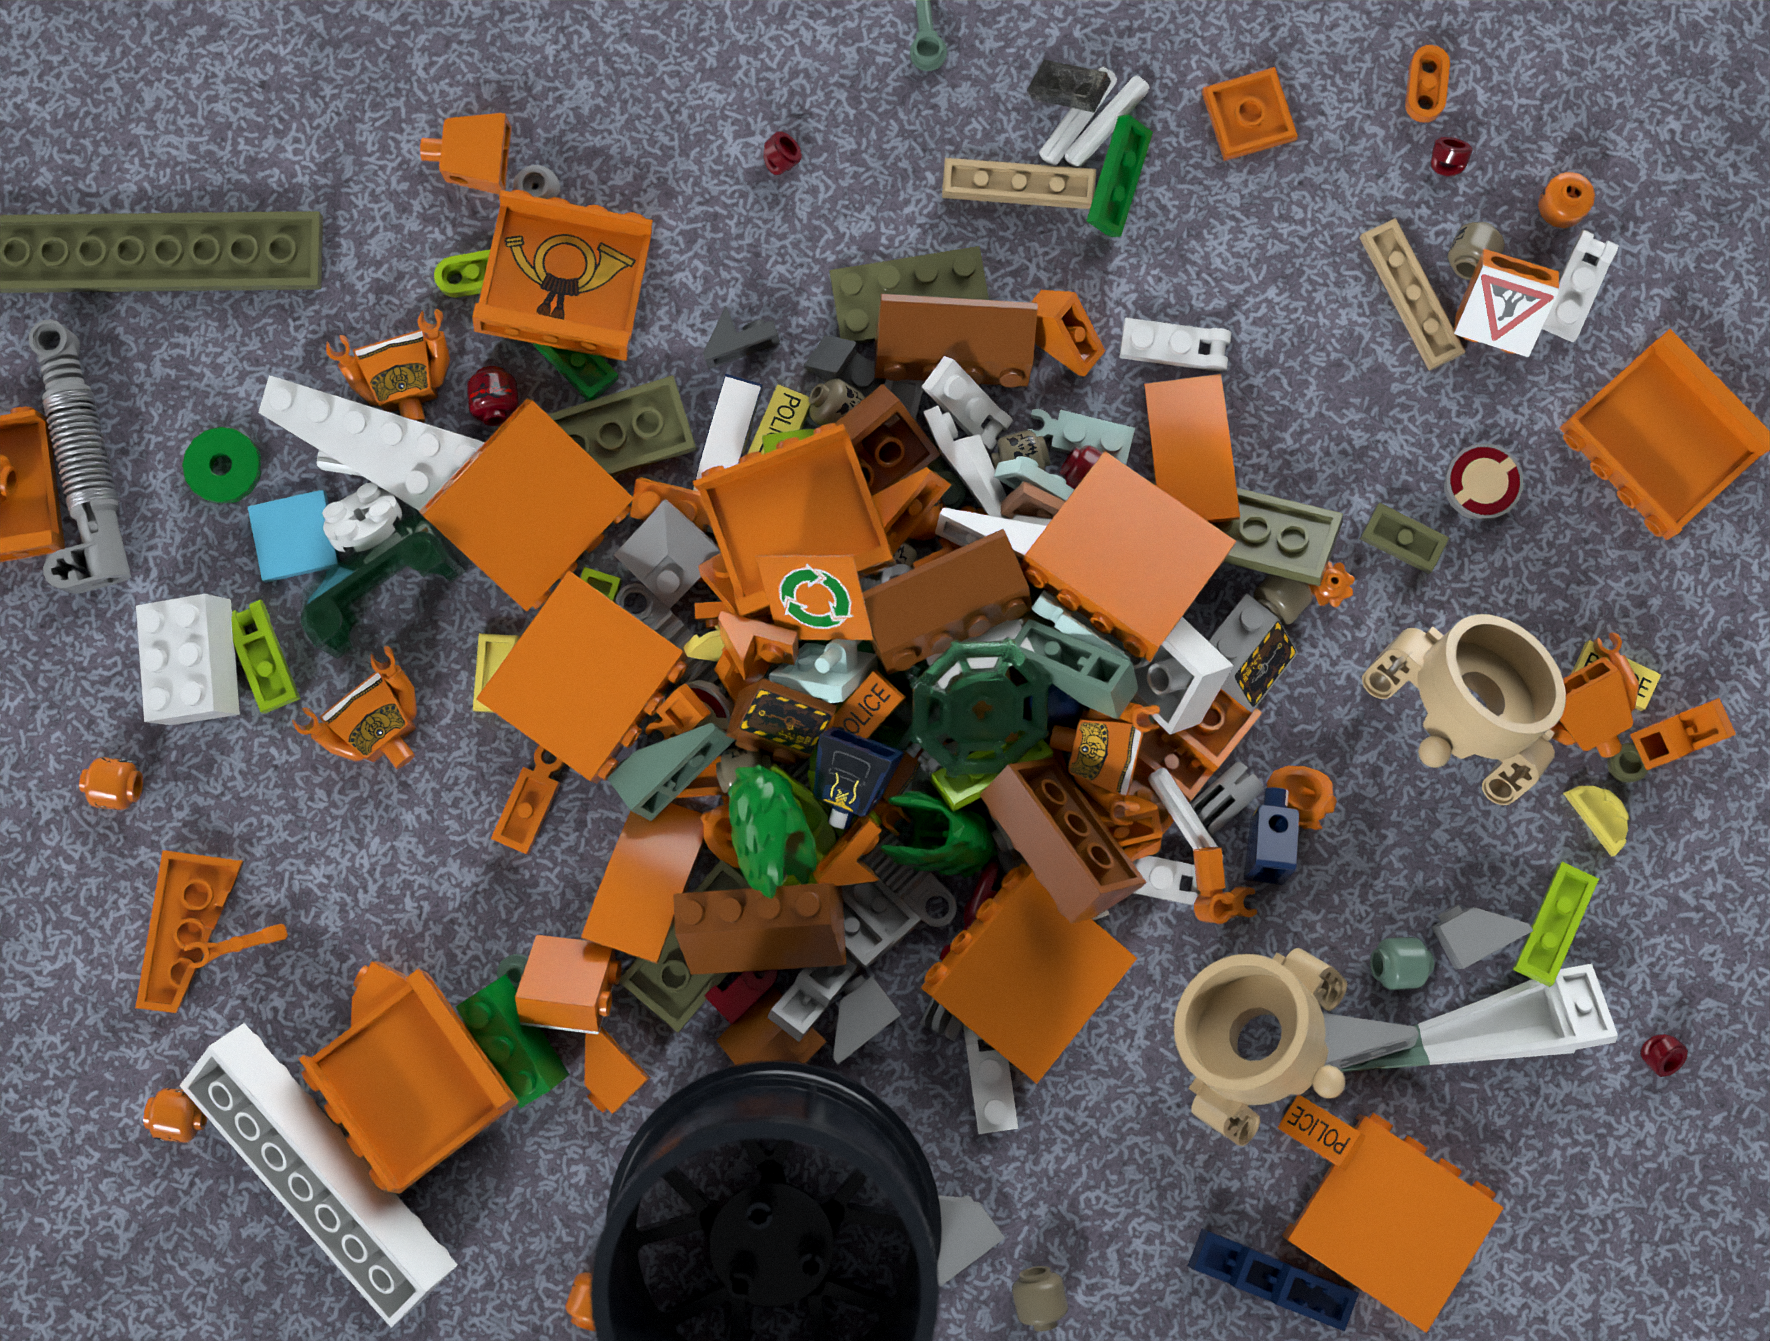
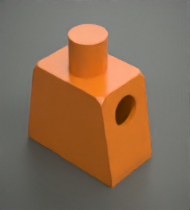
(472, 151)

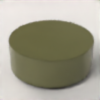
(1627, 764)

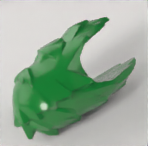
(769, 830)
(942, 838)

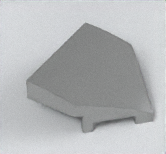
(965, 1235)

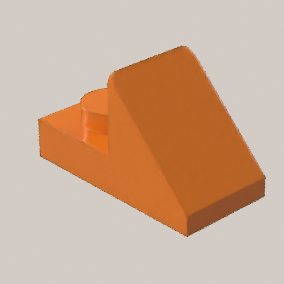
(749, 638)
(842, 861)

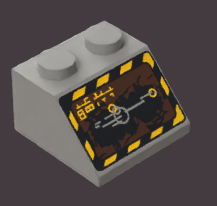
(1256, 647)

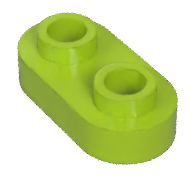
(470, 266)

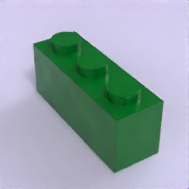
(516, 1050)

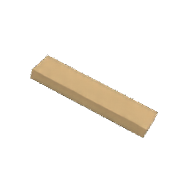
(1018, 183)
(1412, 294)

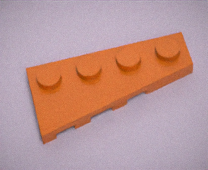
(184, 911)

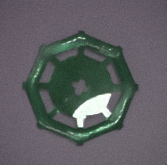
(965, 692)

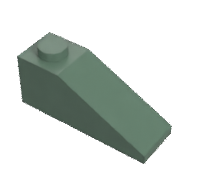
(1081, 669)
(663, 770)

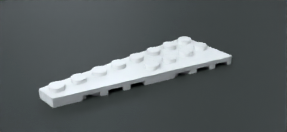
(386, 448)

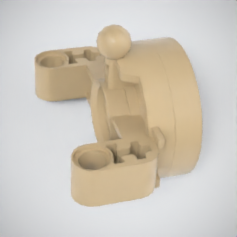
(1505, 670)
(1223, 1002)

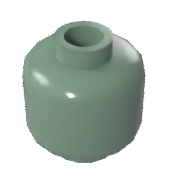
(1401, 963)

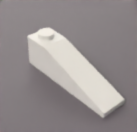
(967, 527)

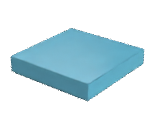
(292, 536)

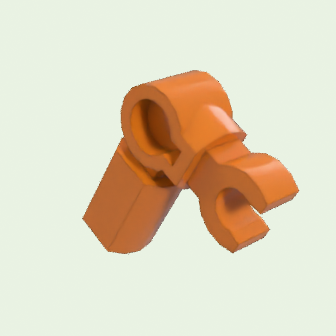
(1213, 903)

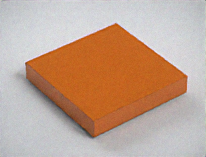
(1249, 113)

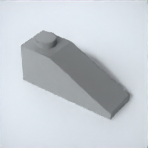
(1360, 1040)

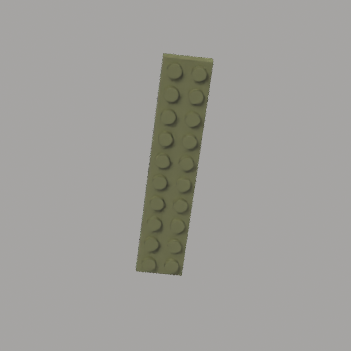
(161, 252)

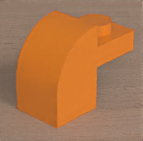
(1682, 734)

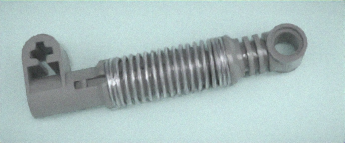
(90, 498)

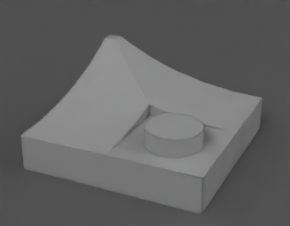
(667, 553)

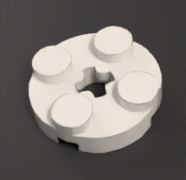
(361, 518)

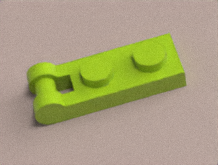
(263, 659)

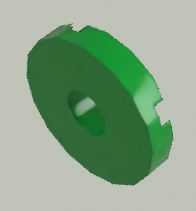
(203, 453)

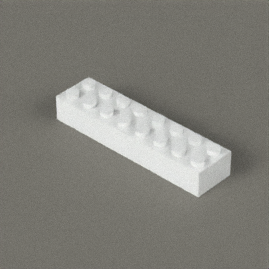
(317, 1174)

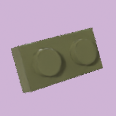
(1404, 538)

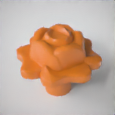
(1334, 586)

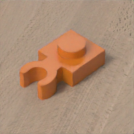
(679, 713)

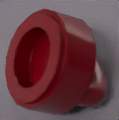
(1452, 152)
(781, 153)
(1664, 1054)

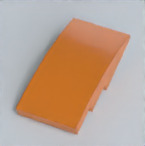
(1193, 445)
(1191, 753)
(637, 890)

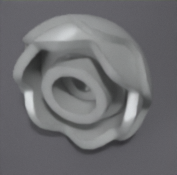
(537, 175)

